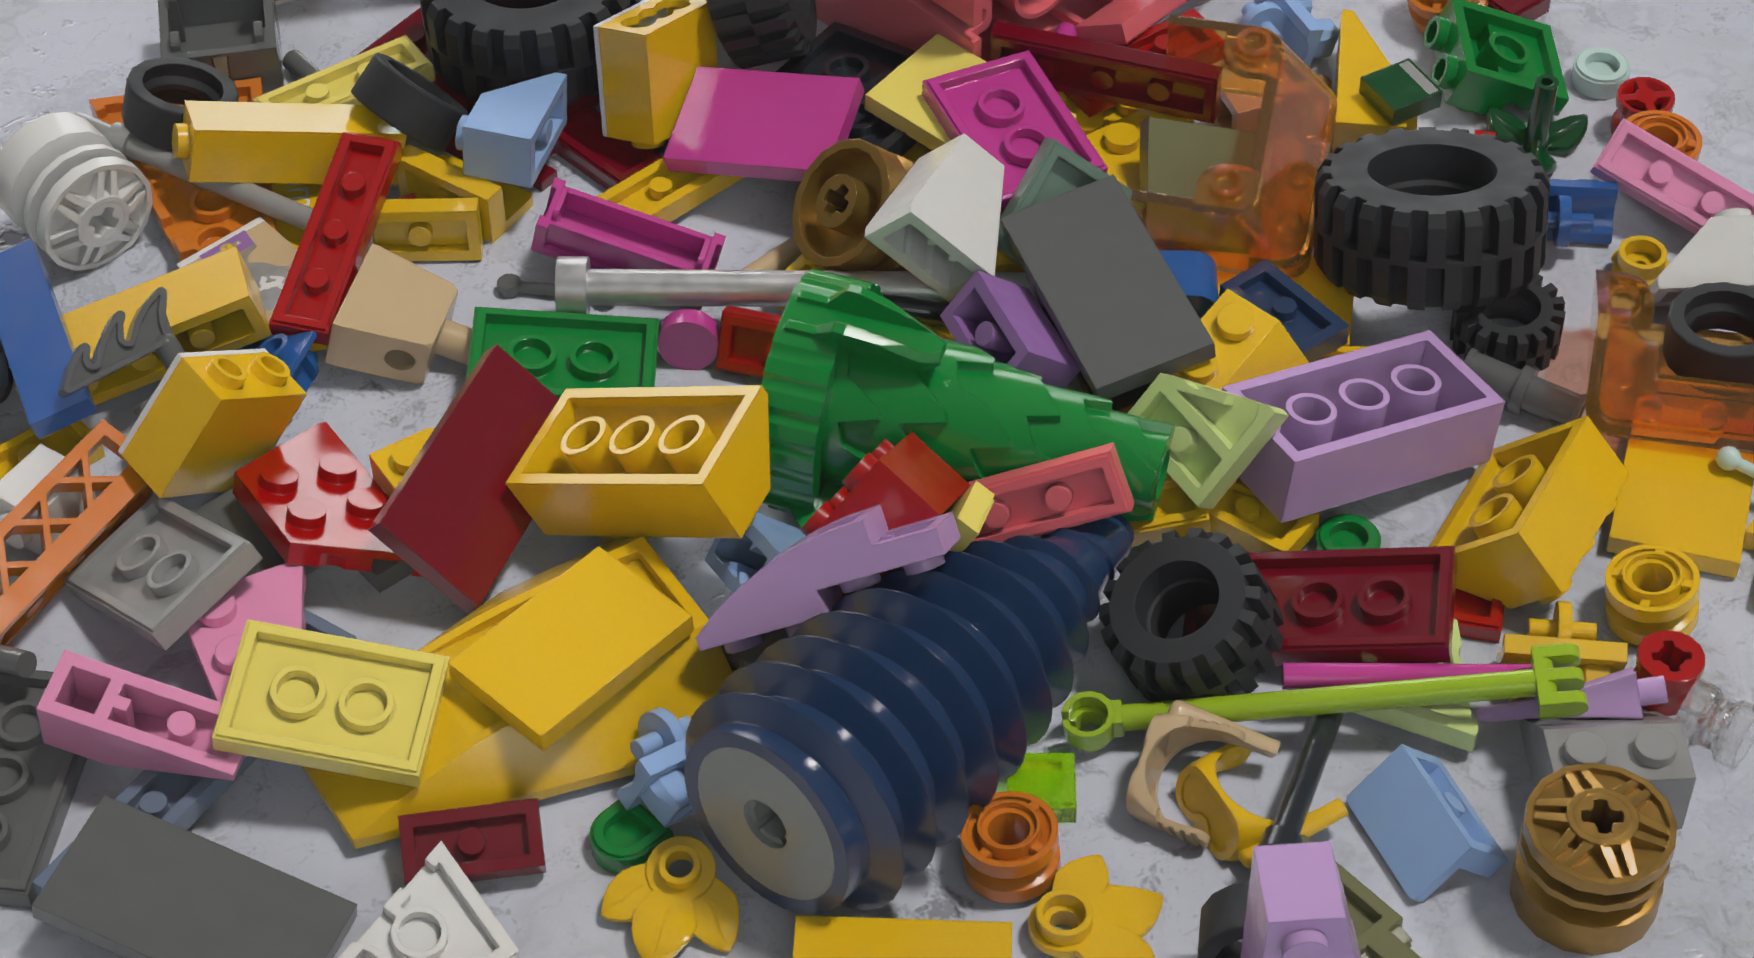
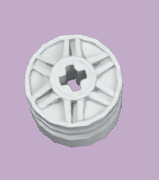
(72, 191)

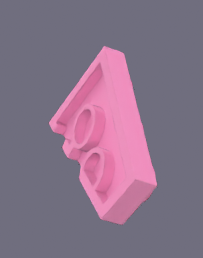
(267, 597)

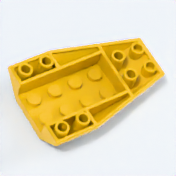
(486, 761)

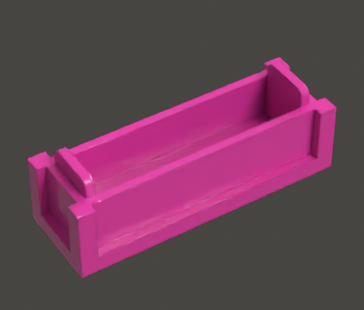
(619, 235)

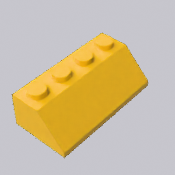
(648, 462)

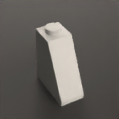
(944, 216)

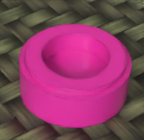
(688, 339)

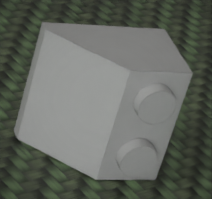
(1645, 746)

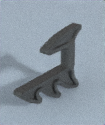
(146, 334)

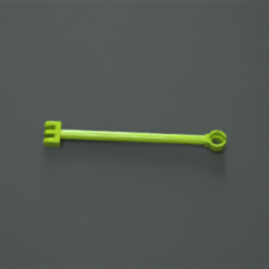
(1551, 680)

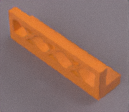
(80, 536)

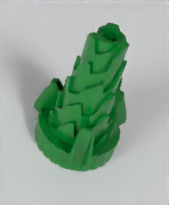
(864, 371)

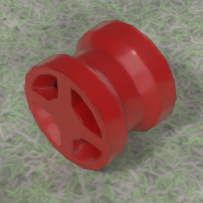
(1641, 95)
(1666, 652)

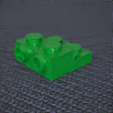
(1490, 57)

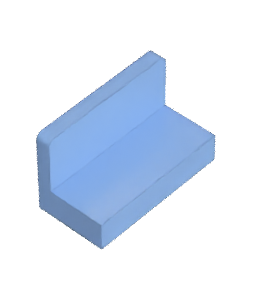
(1423, 823)

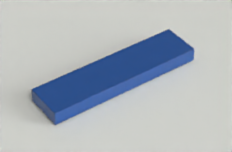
(37, 341)

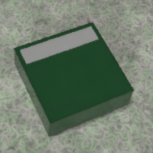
(1400, 91)

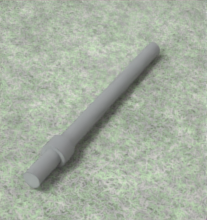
(243, 193)

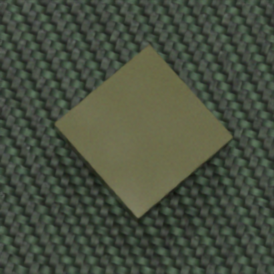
(1179, 152)

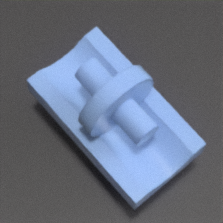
(1294, 25)
(659, 768)

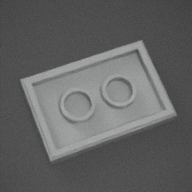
(162, 570)

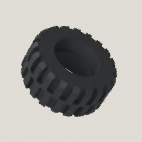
(507, 42)
(1431, 218)

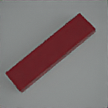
(1116, 72)

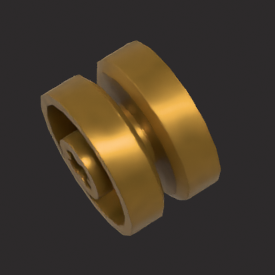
(838, 202)

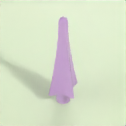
(1609, 696)

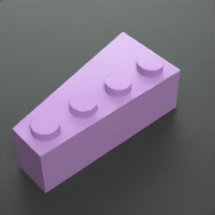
(1297, 905)

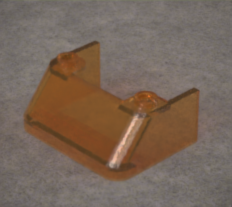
(1258, 209)

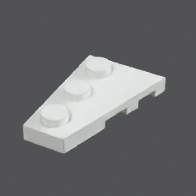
(435, 918)

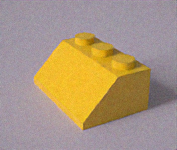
(1533, 514)

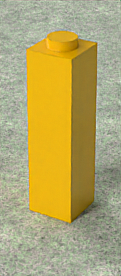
(269, 140)

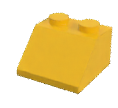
(1245, 342)

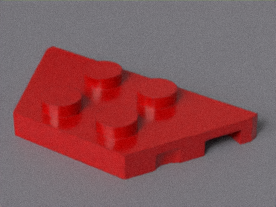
(315, 502)

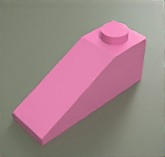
(131, 720)

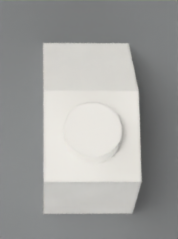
(1714, 255)

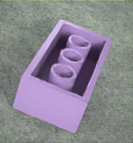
(1369, 424)

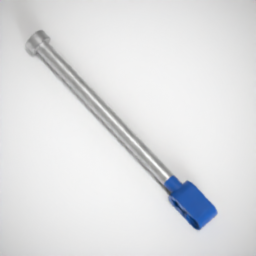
(580, 286)

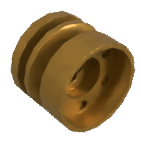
(1592, 858)

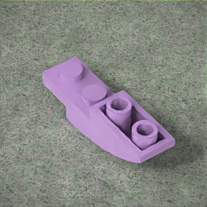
(809, 572)

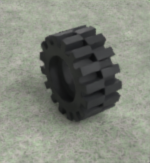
(1518, 346)

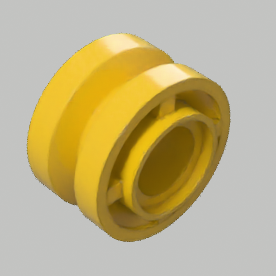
(1651, 592)

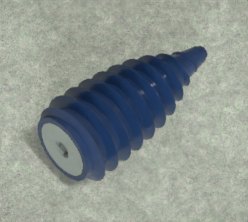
(893, 716)

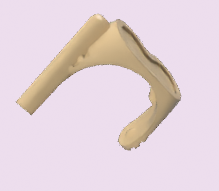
(1164, 739)

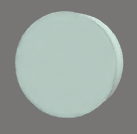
(1599, 72)

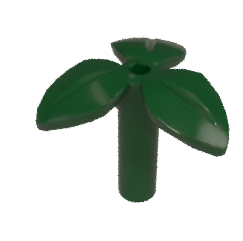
(1540, 134)

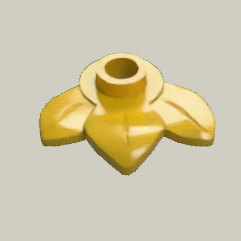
(673, 909)
(1103, 916)

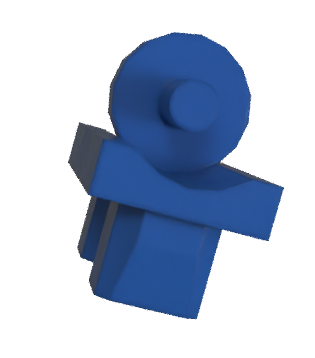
(1581, 211)

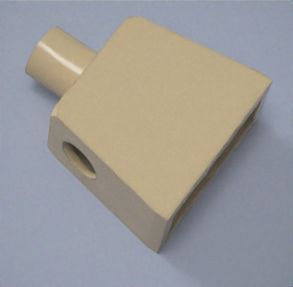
(396, 321)

